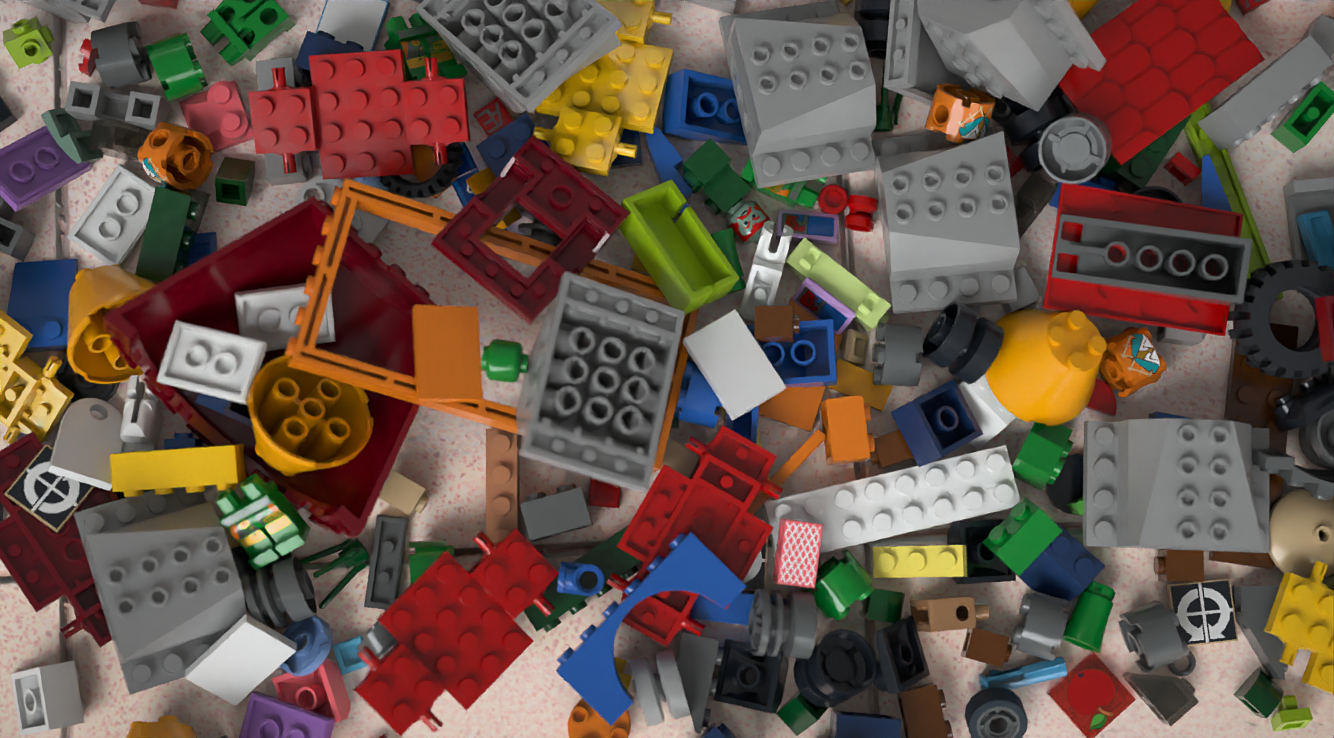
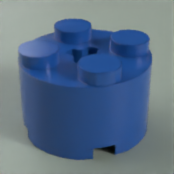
(696, 398)

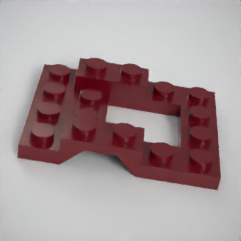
(554, 195)

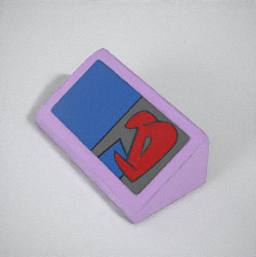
(815, 227)
(823, 305)

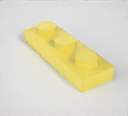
(920, 561)

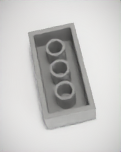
(1266, 94)

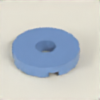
(319, 641)

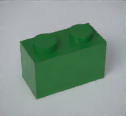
(1305, 117)
(1022, 536)

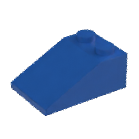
(701, 108)
(41, 301)
(807, 360)

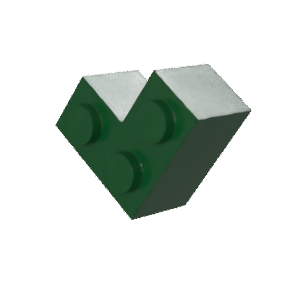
(713, 178)

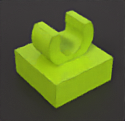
(1289, 715)

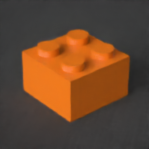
(846, 430)

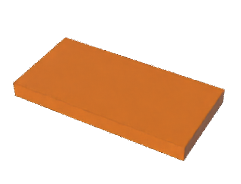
(796, 404)

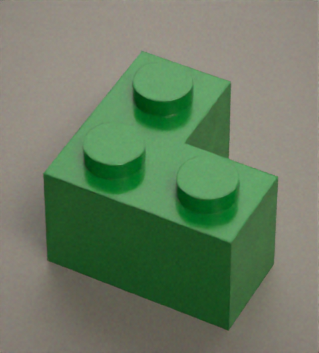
(1041, 453)

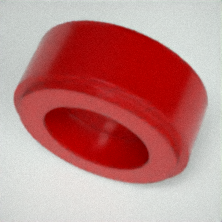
(832, 199)

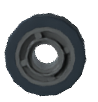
(996, 703)

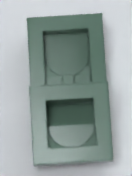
(69, 135)

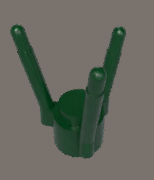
(884, 116)
(351, 554)

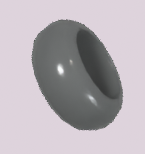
(1192, 663)

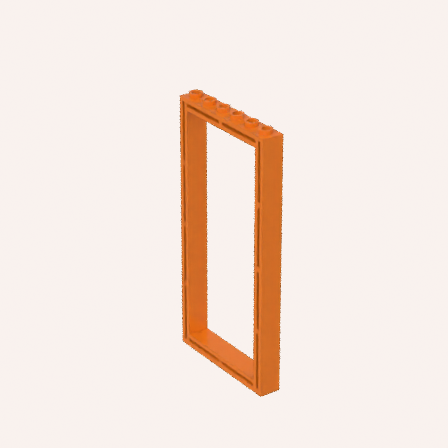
(432, 220)

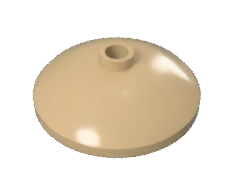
(1295, 531)

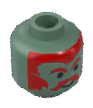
(747, 221)

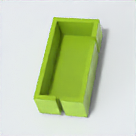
(677, 255)

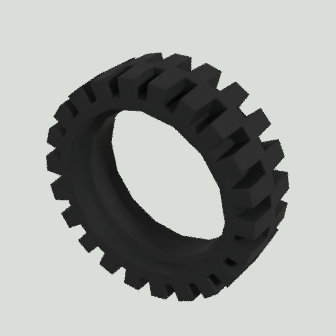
(432, 186)

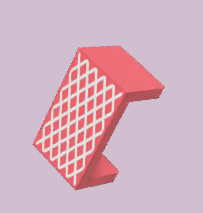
(797, 553)

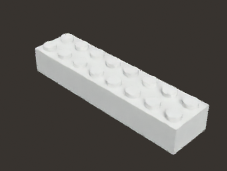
(902, 500)

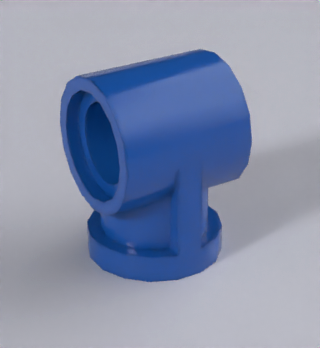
(570, 577)

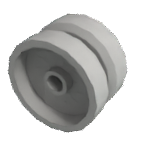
(659, 687)

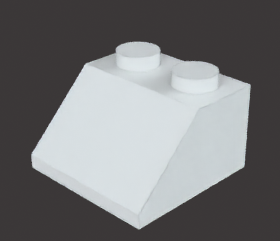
(987, 410)
(47, 698)

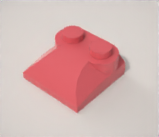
(219, 115)
(318, 691)

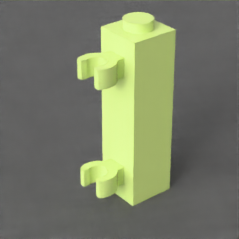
(812, 263)

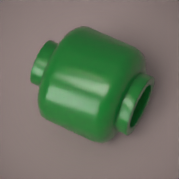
(504, 360)

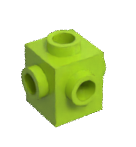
(28, 42)

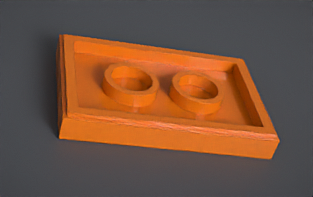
(447, 353)

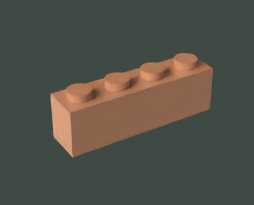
(502, 483)

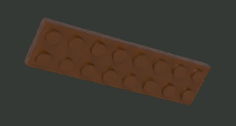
(1251, 402)

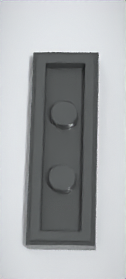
(386, 561)

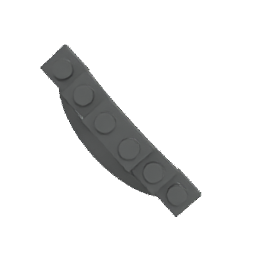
(1277, 462)

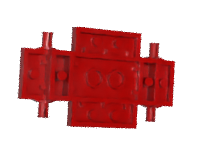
(360, 114)
(710, 506)
(455, 631)

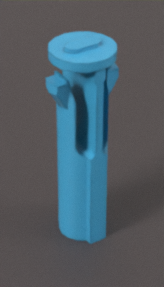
(1025, 675)

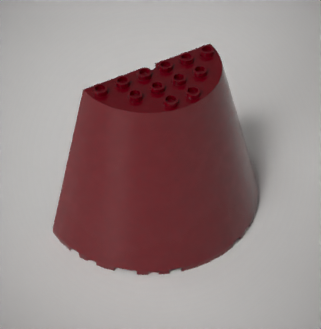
(370, 326)

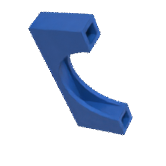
(592, 666)

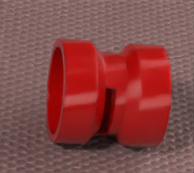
(861, 213)

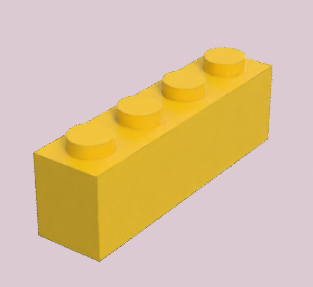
(177, 468)

